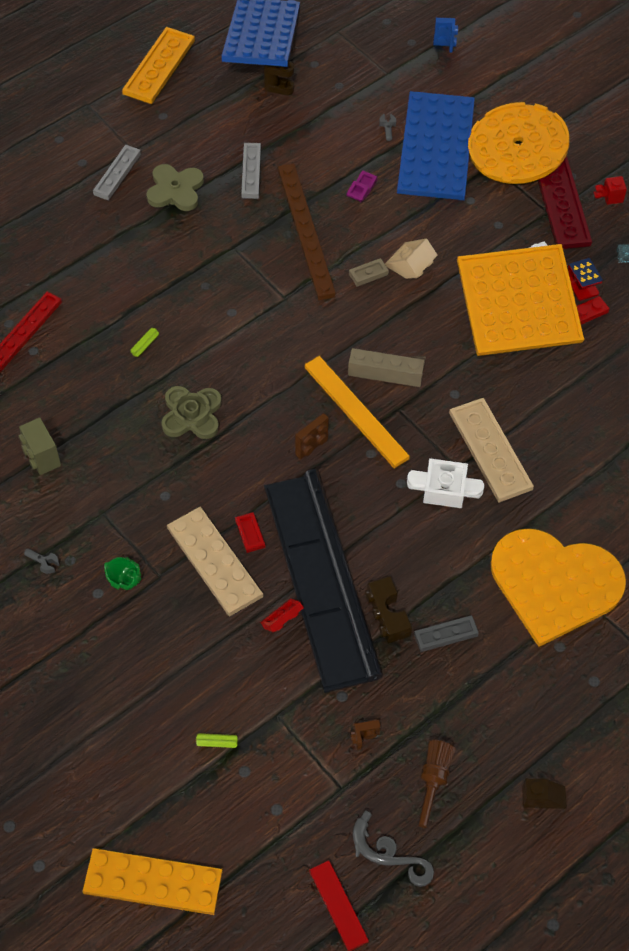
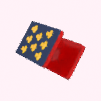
(584, 278)

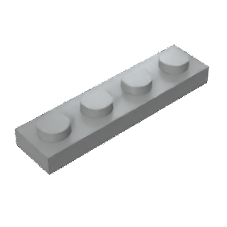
(251, 170)
(116, 172)

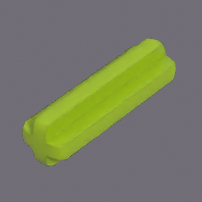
(144, 342)
(217, 740)

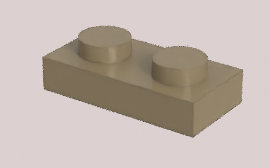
(368, 272)

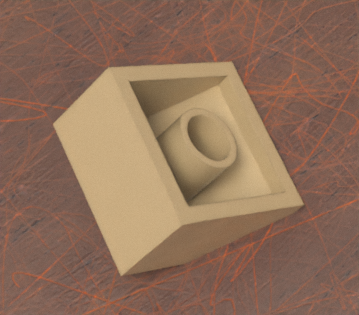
(412, 258)

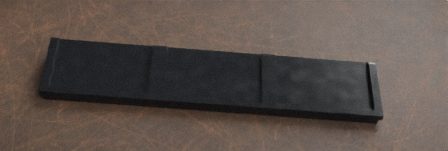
(322, 583)

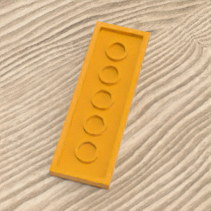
(158, 65)
(153, 881)

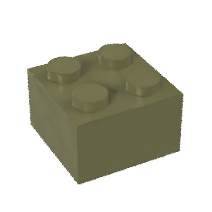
(39, 446)

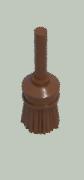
(435, 774)

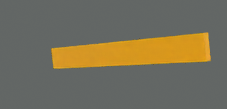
(357, 412)

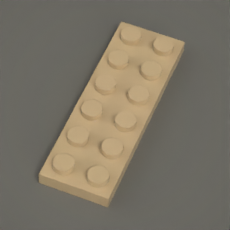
(491, 450)
(215, 561)

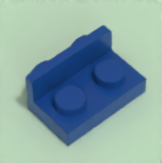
(444, 33)

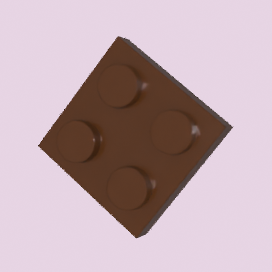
(311, 436)

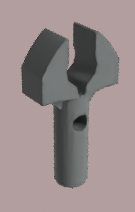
(392, 123)
(51, 558)

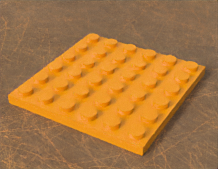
(519, 299)

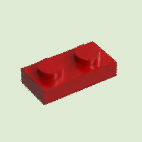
(592, 309)
(280, 616)

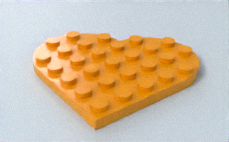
(555, 584)

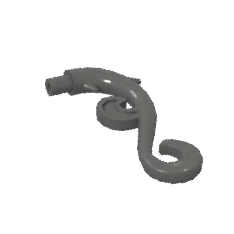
(389, 845)

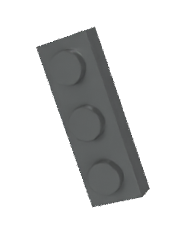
(446, 633)

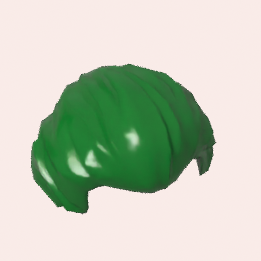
(122, 573)

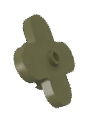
(175, 187)
(191, 412)

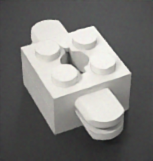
(447, 475)

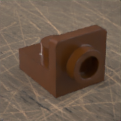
(364, 730)

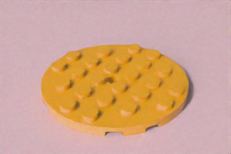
(501, 159)

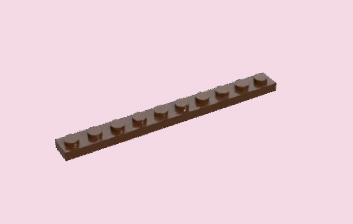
(306, 232)

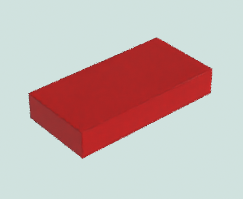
(250, 532)

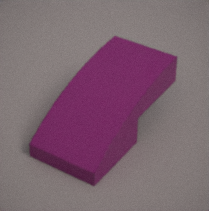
(362, 186)

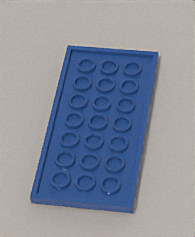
(261, 32)
(436, 146)

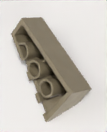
(386, 367)

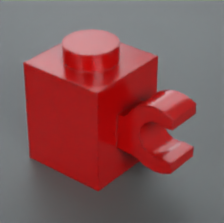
(613, 190)

